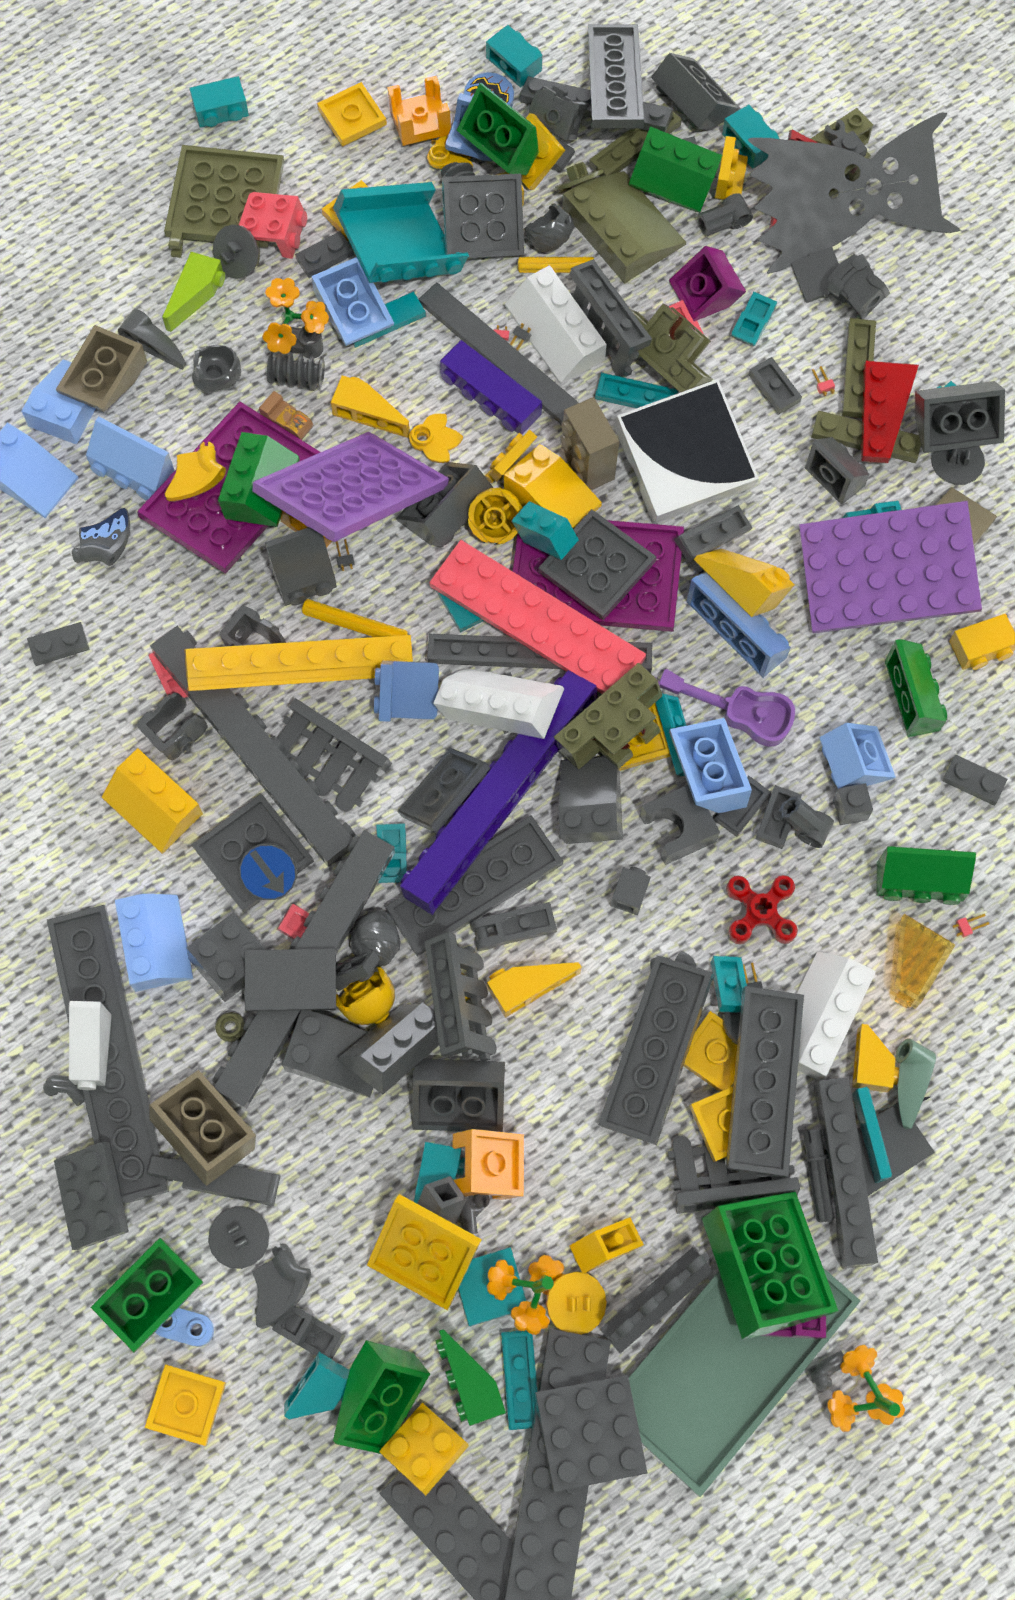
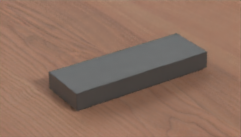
(713, 533)

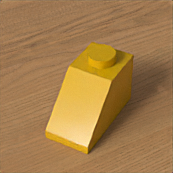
(873, 1062)
(606, 1245)

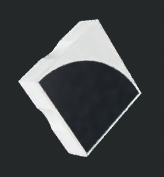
(686, 451)

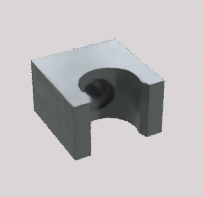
(694, 822)

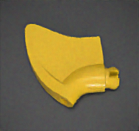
(195, 473)

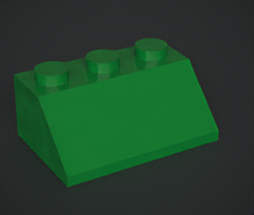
(500, 132)
(675, 170)
(252, 460)
(915, 688)
(925, 874)
(147, 1294)

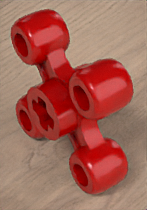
(753, 917)

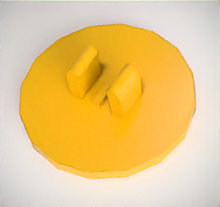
(576, 1303)

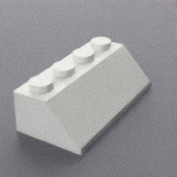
(557, 325)
(498, 701)
(831, 1000)

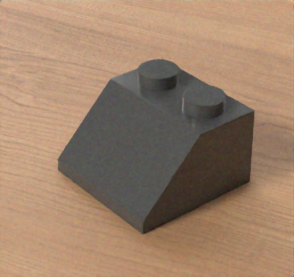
(836, 469)

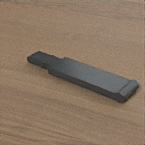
(234, 1183)

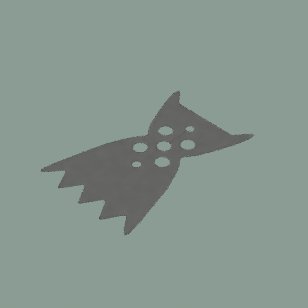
(807, 172)

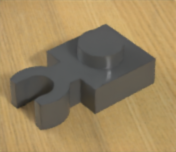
(845, 140)

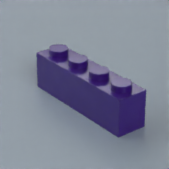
(490, 388)

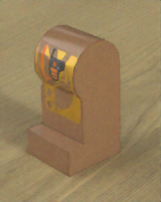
(286, 415)

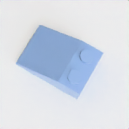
(351, 301)
(55, 412)
(31, 472)

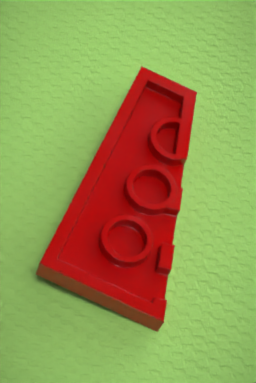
(884, 403)

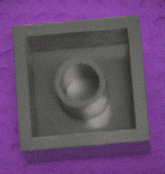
(221, 955)

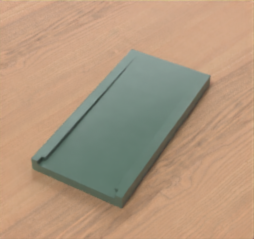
(710, 1389)

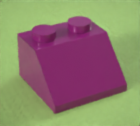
(707, 283)

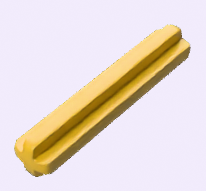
(558, 264)

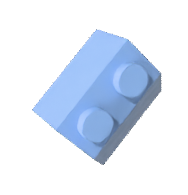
(856, 755)

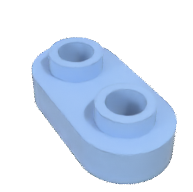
(182, 1328)

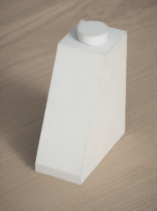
(88, 1043)

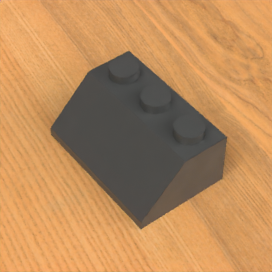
(693, 92)
(960, 416)
(444, 512)
(393, 1046)
(458, 1095)

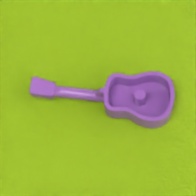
(761, 715)

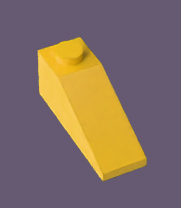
(362, 404)
(525, 984)

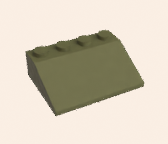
(621, 224)

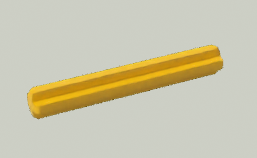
(349, 620)

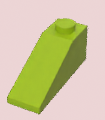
(194, 288)

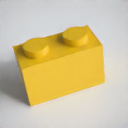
(984, 642)

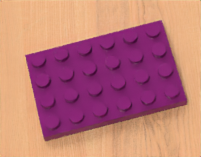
(199, 520)
(652, 599)

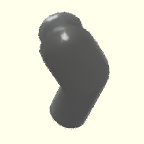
(61, 1084)
(472, 1208)
(826, 1367)

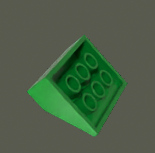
(768, 1264)

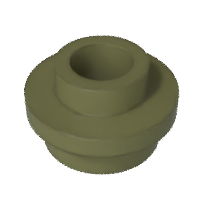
(225, 1019)

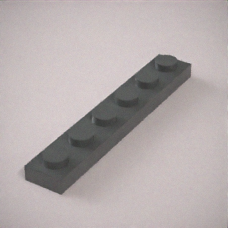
(654, 115)

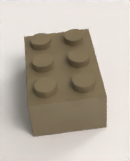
(589, 443)
(202, 1127)

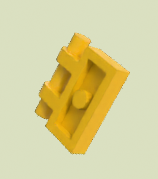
(513, 453)

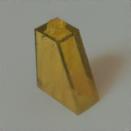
(916, 961)

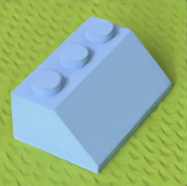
(127, 459)
(712, 766)
(153, 940)

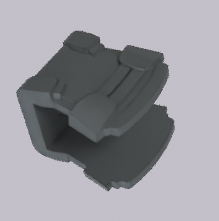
(558, 112)
(857, 285)
(249, 621)
(168, 710)

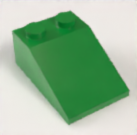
(378, 1396)

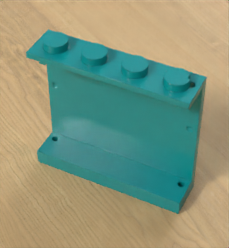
(396, 232)

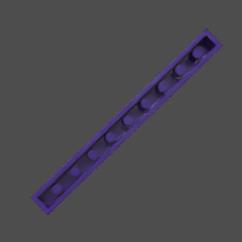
(491, 802)

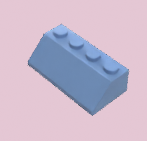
(745, 634)

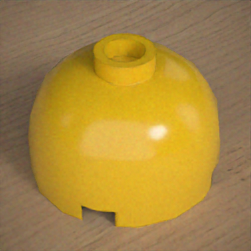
(492, 515)
(367, 1000)

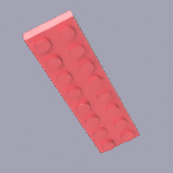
(534, 617)

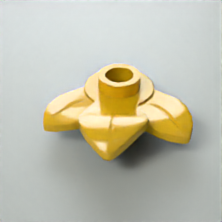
(440, 156)
(439, 438)

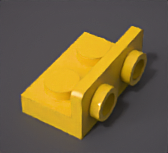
(731, 170)

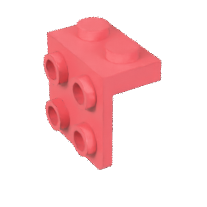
(275, 220)

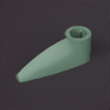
(914, 1077)

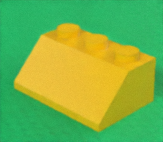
(151, 801)

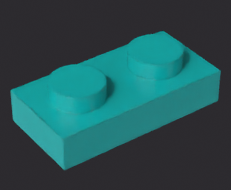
(728, 982)

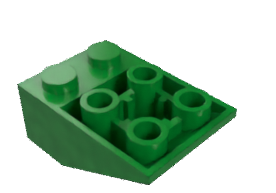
(475, 1386)

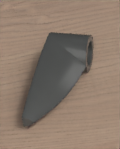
(154, 341)

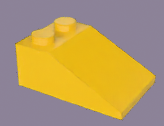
(552, 484)
(748, 581)

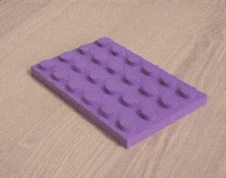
(350, 486)
(890, 567)

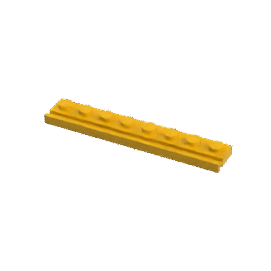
(292, 662)

